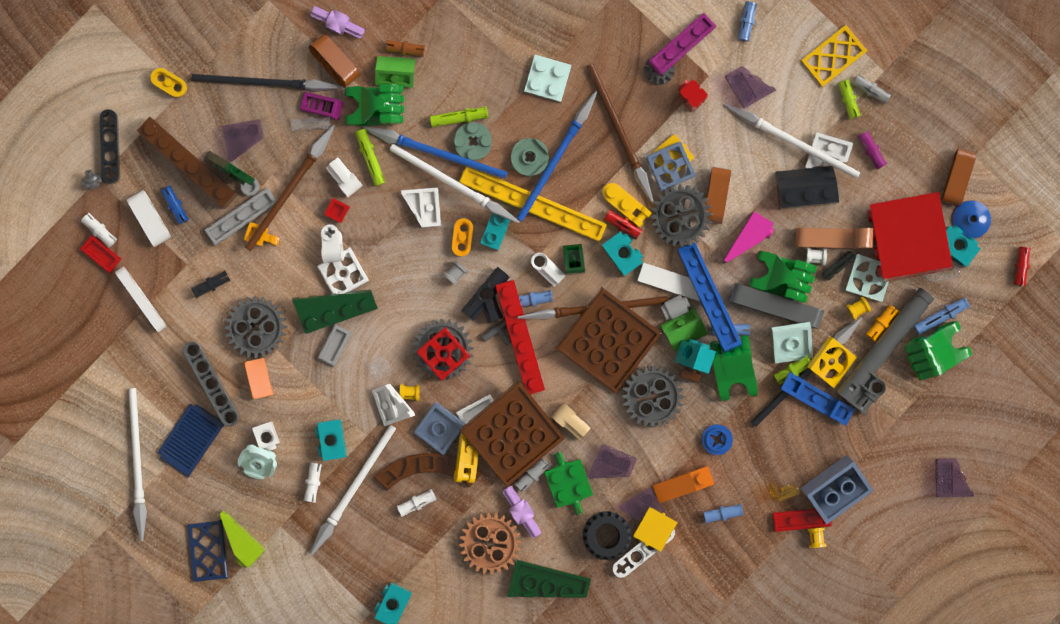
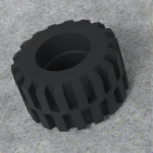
(594, 547)

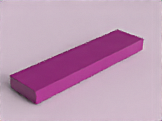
(682, 44)

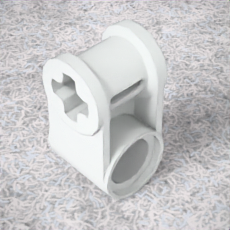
(332, 247)

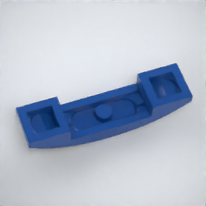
(817, 399)

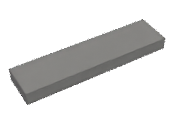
(241, 216)

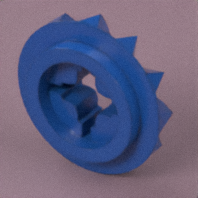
(726, 438)

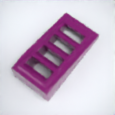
(332, 110)

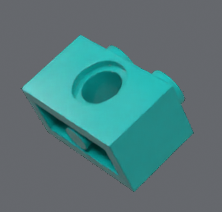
(495, 232)
(969, 247)
(624, 265)
(695, 355)
(333, 428)
(400, 595)

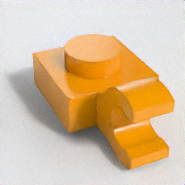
(252, 227)

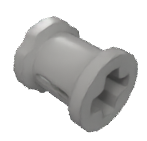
(455, 272)

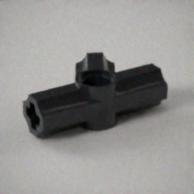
(488, 306)

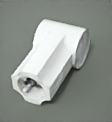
(346, 180)
(548, 270)

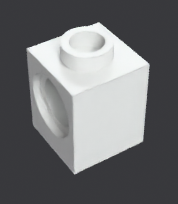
(267, 427)

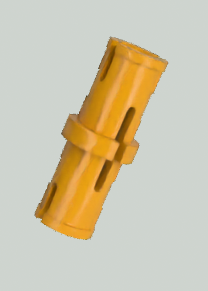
(881, 322)

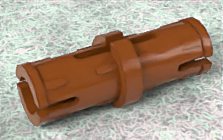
(405, 48)

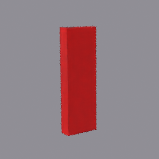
(797, 520)

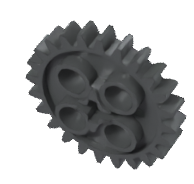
(686, 232)
(425, 337)
(268, 339)
(648, 379)

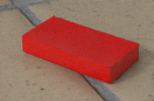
(100, 254)

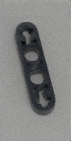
(112, 146)

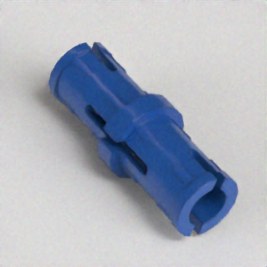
(174, 205)

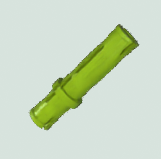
(460, 116)
(366, 149)

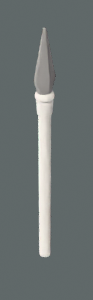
(751, 119)
(484, 201)
(139, 510)
(327, 528)

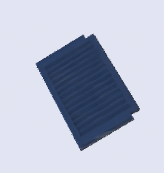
(190, 439)

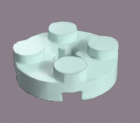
(253, 454)

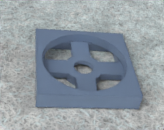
(677, 163)

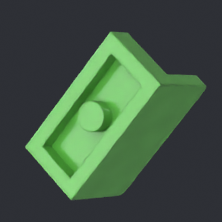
(395, 71)
(684, 328)

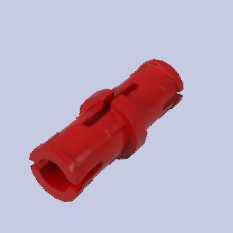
(634, 231)
(1022, 266)

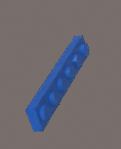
(709, 297)

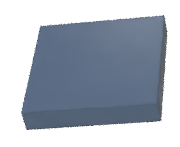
(439, 428)

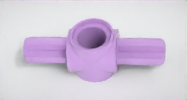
(337, 22)
(521, 512)

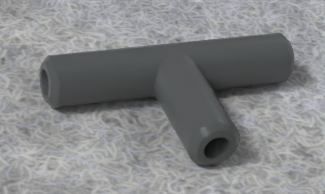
(499, 328)

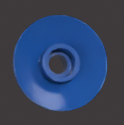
(962, 216)

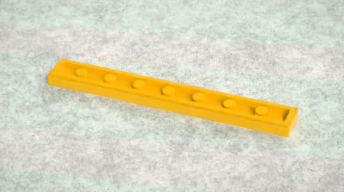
(542, 207)

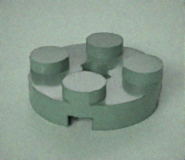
(473, 130)
(540, 159)

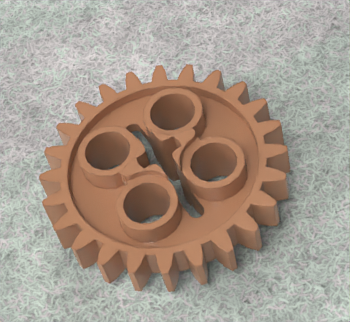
(486, 560)

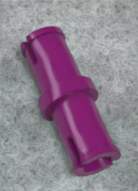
(872, 150)

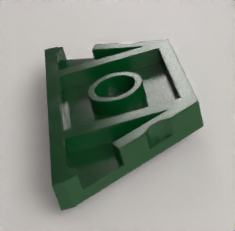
(226, 167)

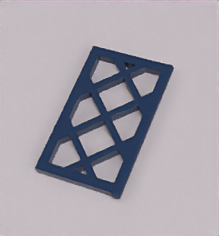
(195, 562)

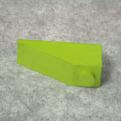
(242, 543)

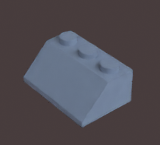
(837, 489)

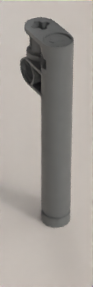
(859, 383)

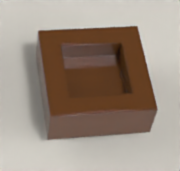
(690, 374)

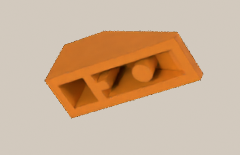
(683, 484)

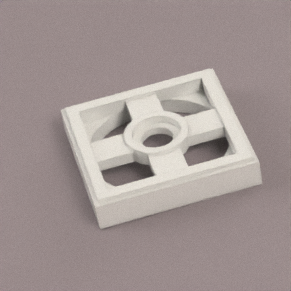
(349, 269)

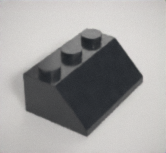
(807, 187)

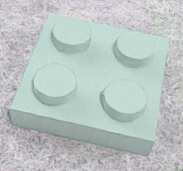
(547, 78)
(792, 342)

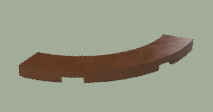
(419, 464)

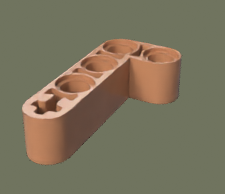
(834, 238)

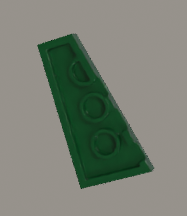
(322, 311)
(542, 581)

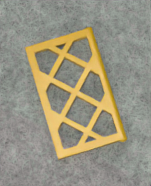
(818, 52)

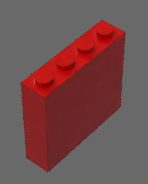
(910, 237)

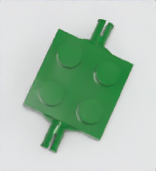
(568, 483)

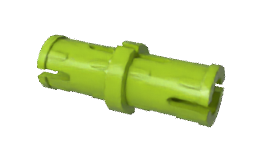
(849, 99)
(794, 368)

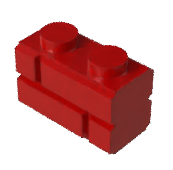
(692, 94)

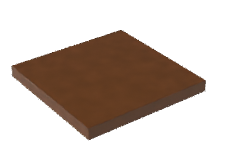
(608, 340)
(512, 433)

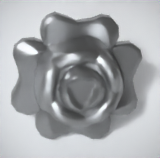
(91, 180)

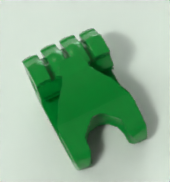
(376, 105)
(785, 277)
(936, 353)
(733, 368)

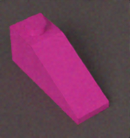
(753, 233)

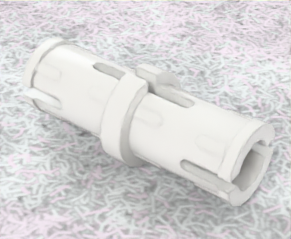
(99, 230)
(312, 482)
(416, 503)

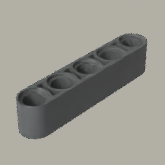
(776, 305)
(203, 378)

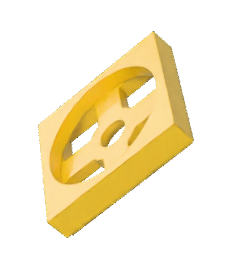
(841, 369)

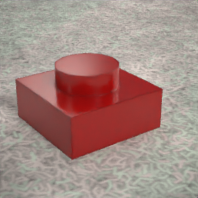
(337, 210)

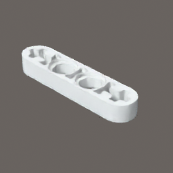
(140, 299)
(640, 547)

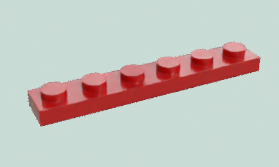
(519, 337)

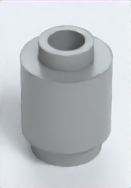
(675, 307)

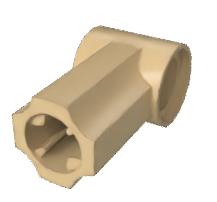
(567, 418)

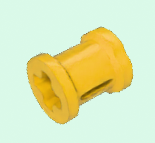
(858, 308)
(410, 392)
(816, 537)

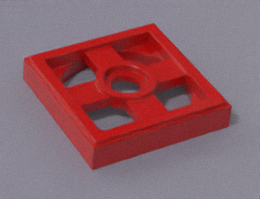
(422, 352)

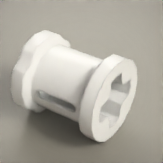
(816, 256)

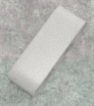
(148, 218)

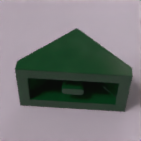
(574, 259)

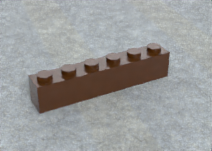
(187, 162)

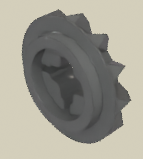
(655, 78)

